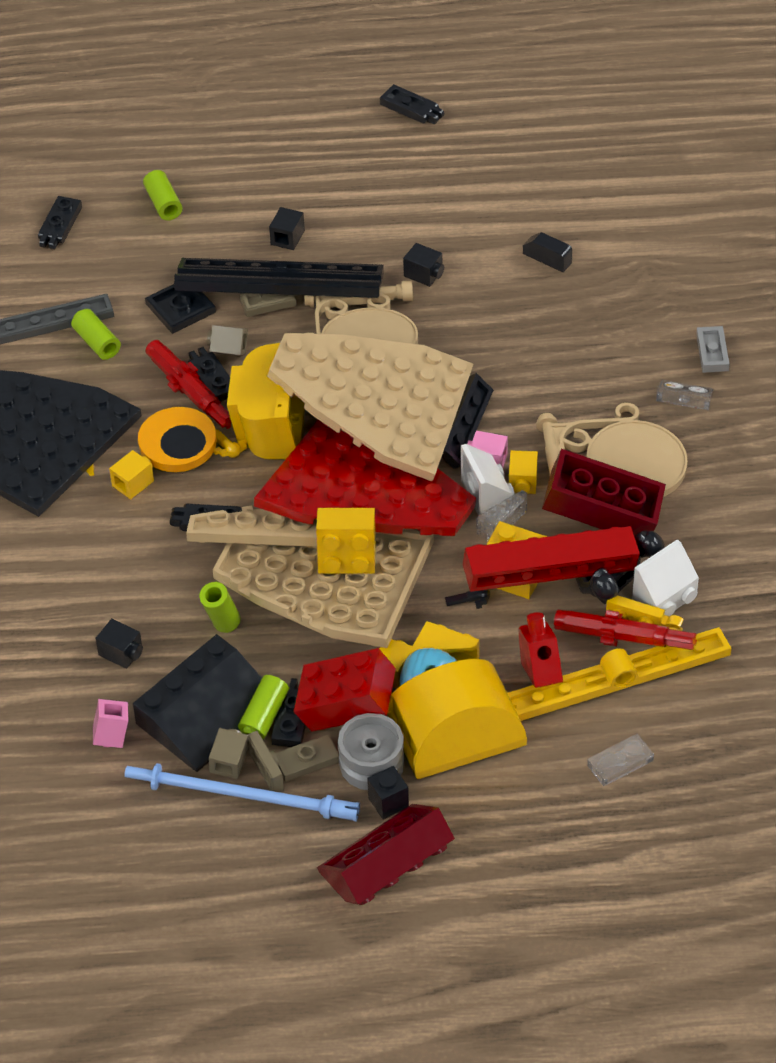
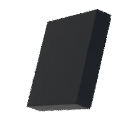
(179, 308)

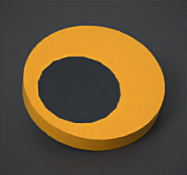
(177, 439)

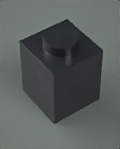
(287, 228)
(423, 264)
(119, 643)
(388, 792)

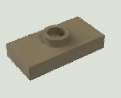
(263, 303)
(307, 757)
(266, 762)

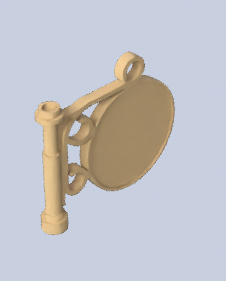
(369, 322)
(623, 443)

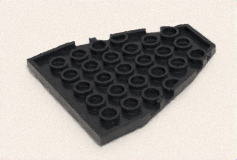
(53, 435)

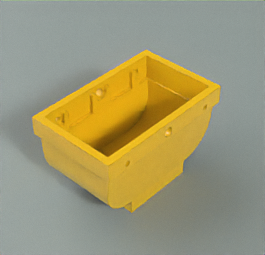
(262, 409)

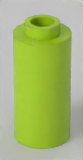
(162, 195)
(96, 334)
(220, 607)
(264, 706)

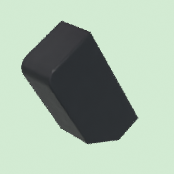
(549, 251)

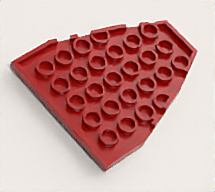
(336, 473)

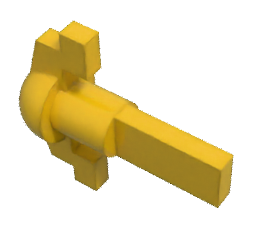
(231, 448)

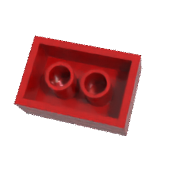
(343, 688)

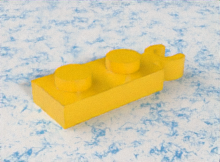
(642, 612)

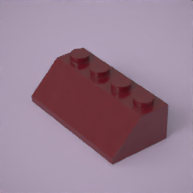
(387, 853)

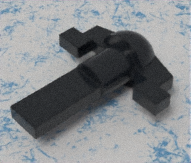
(480, 598)

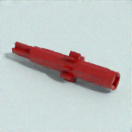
(184, 378)
(614, 628)

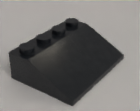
(197, 699)

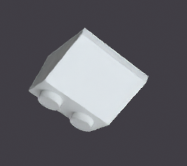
(483, 478)
(666, 579)

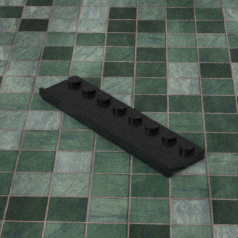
(279, 277)

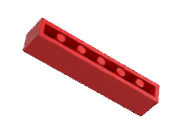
(549, 558)

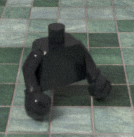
(608, 585)

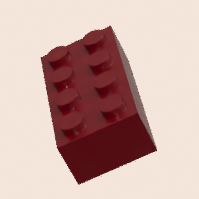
(602, 494)

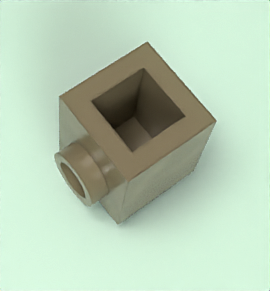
(227, 339)
(228, 753)

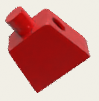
(539, 651)

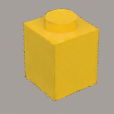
(523, 471)
(131, 474)

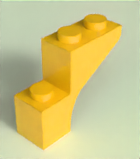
(432, 636)

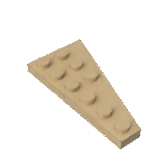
(250, 527)

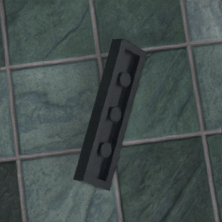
(467, 419)

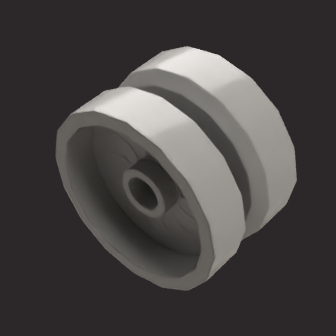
(368, 747)

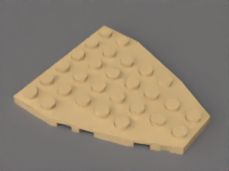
(377, 391)
(336, 605)

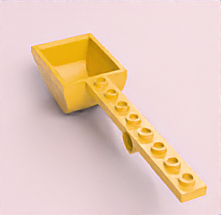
(466, 715)

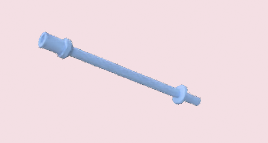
(326, 806)

